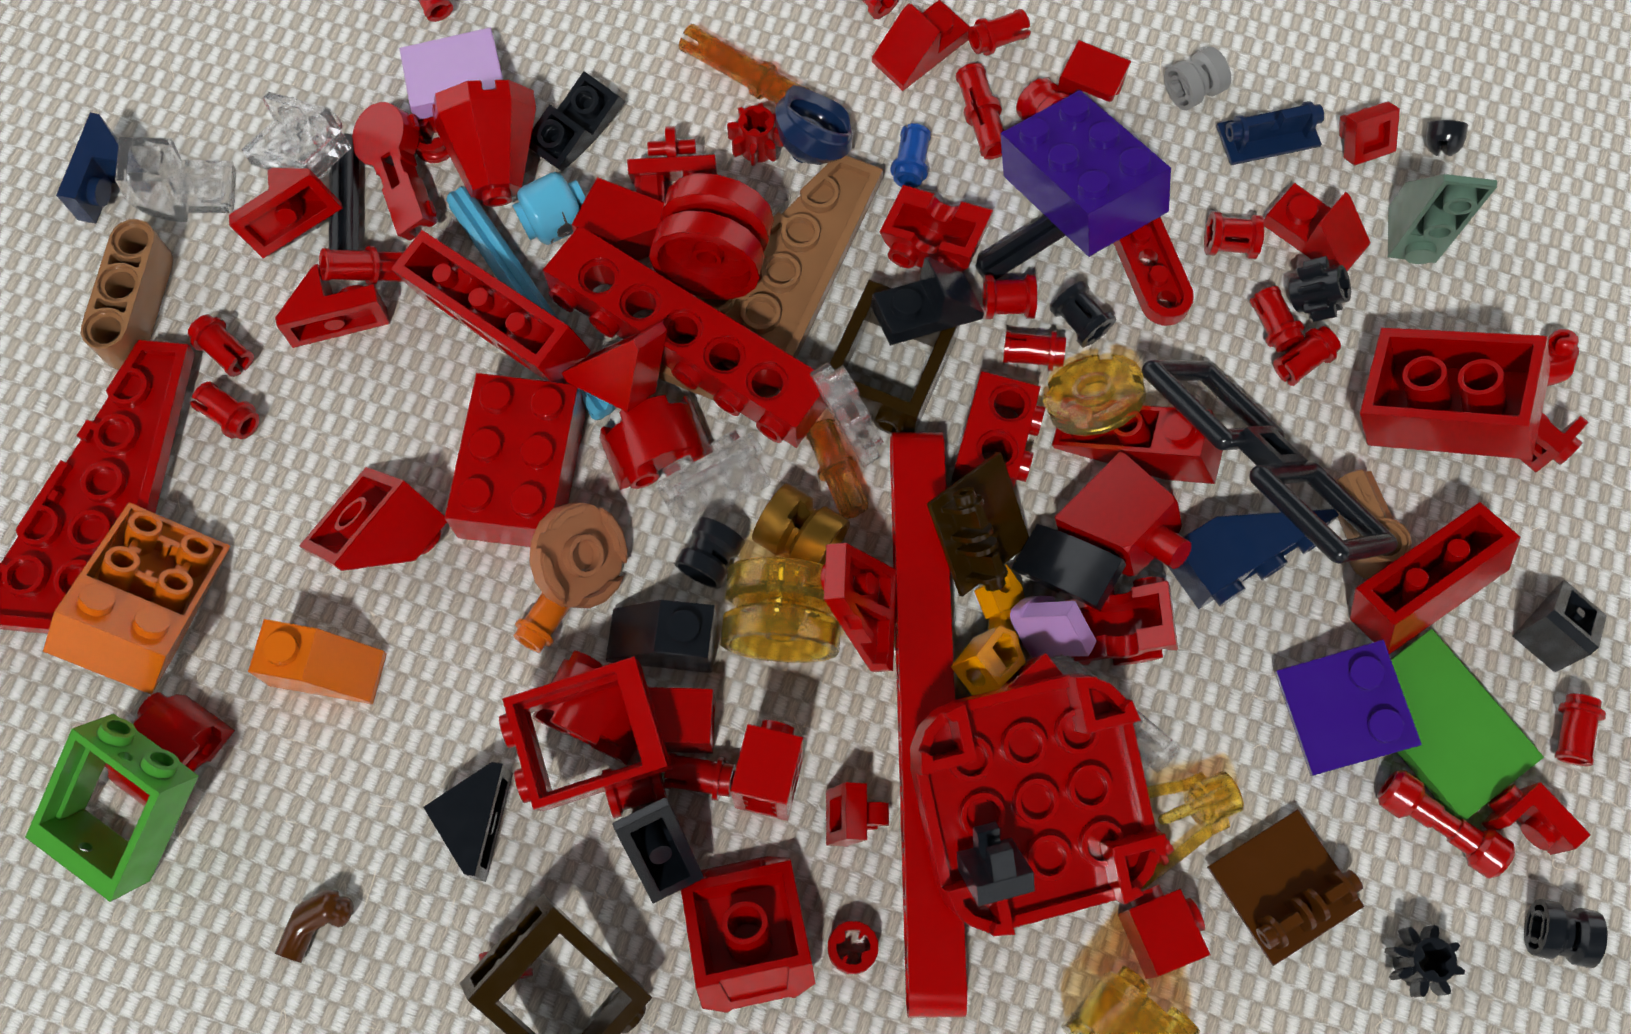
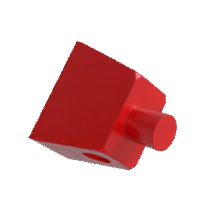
(1127, 516)

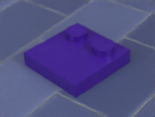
(1347, 708)

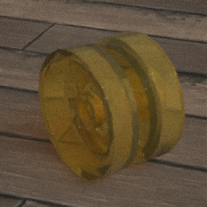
(778, 612)

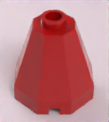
(487, 136)

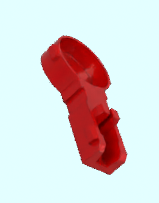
(392, 131)

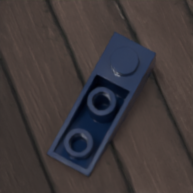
(1235, 549)

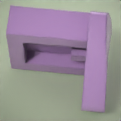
(1052, 627)

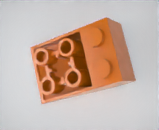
(135, 598)

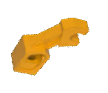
(995, 654)

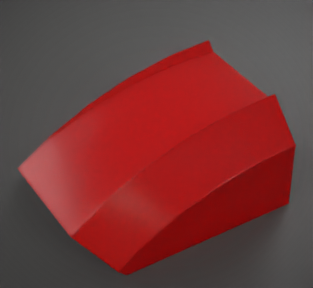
(747, 934)

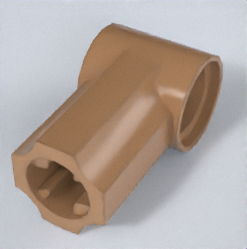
(1366, 491)

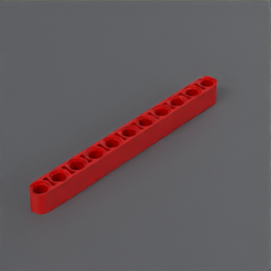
(924, 682)

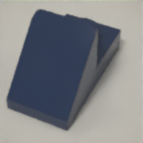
(90, 171)

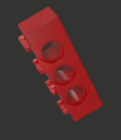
(490, 308)

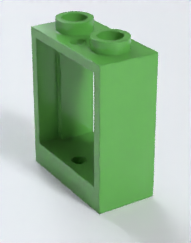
(65, 827)

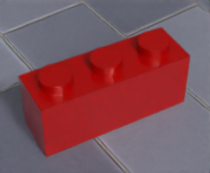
(1434, 577)

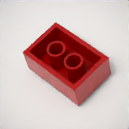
(1456, 392)
(514, 458)

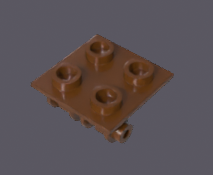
(1286, 887)

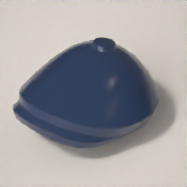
(813, 126)

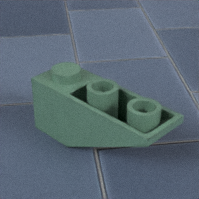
(1432, 214)

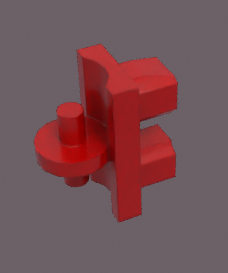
(652, 173)

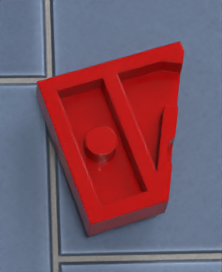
(863, 601)

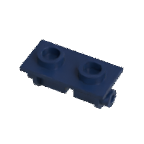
(1271, 133)

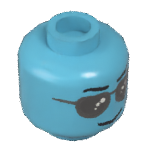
(549, 207)

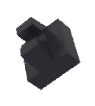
(994, 867)

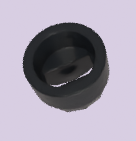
(1446, 133)

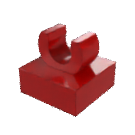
(1370, 132)
(851, 815)

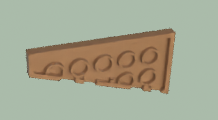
(799, 261)

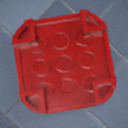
(1057, 776)

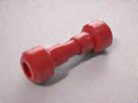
(1485, 850)

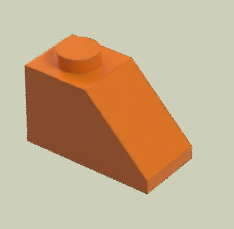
(316, 662)

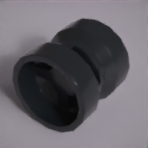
(709, 552)
(1572, 934)

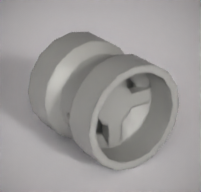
(1203, 75)

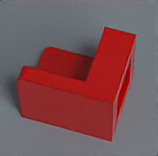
(1094, 72)
(685, 718)

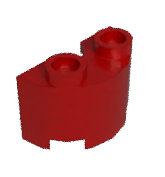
(926, 227)
(653, 438)
(1132, 624)
(594, 718)
(180, 728)

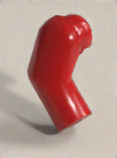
(1562, 355)

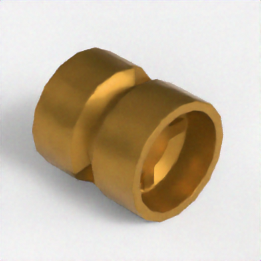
(797, 528)

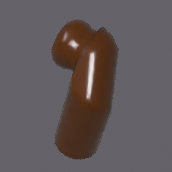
(310, 916)

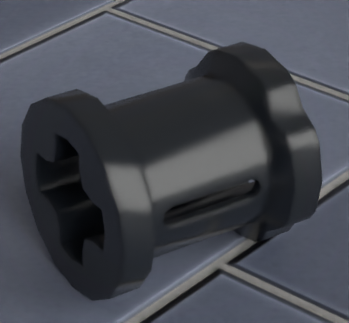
(1083, 314)

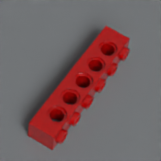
(590, 261)

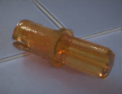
(837, 468)

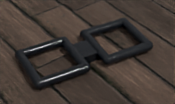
(1274, 459)

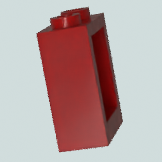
(519, 731)

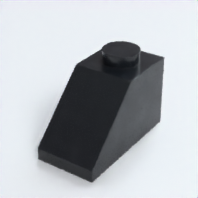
(664, 635)
(658, 849)

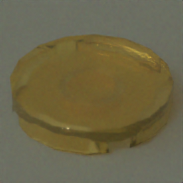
(1095, 395)

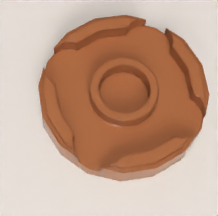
(578, 555)

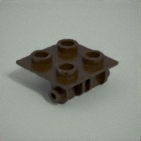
(979, 526)

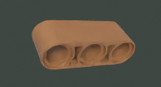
(121, 272)

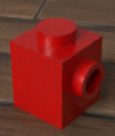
(1164, 931)

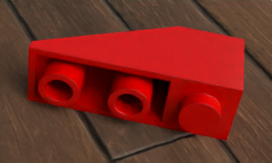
(1155, 440)

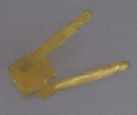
(1208, 801)

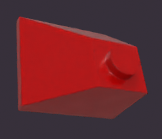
(375, 525)

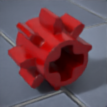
(755, 134)

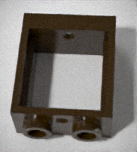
(888, 411)
(519, 950)

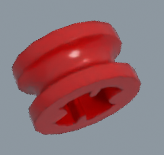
(431, 152)
(867, 957)

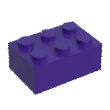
(1085, 172)

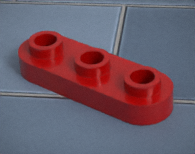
(1162, 280)

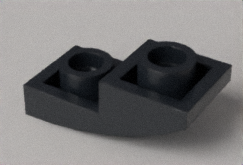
(579, 120)
(1069, 565)

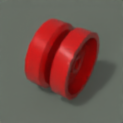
(712, 236)

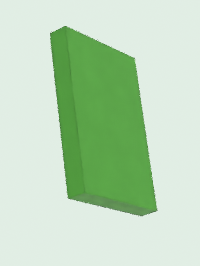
(1465, 736)

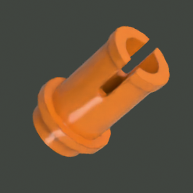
(539, 624)

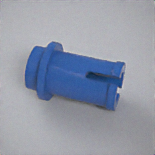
(910, 164)

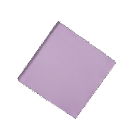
(446, 63)

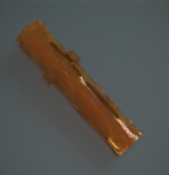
(758, 77)

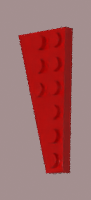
(115, 463)

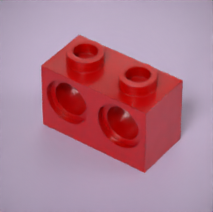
(991, 432)
(768, 769)

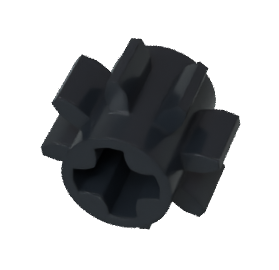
(1320, 289)
(1437, 971)

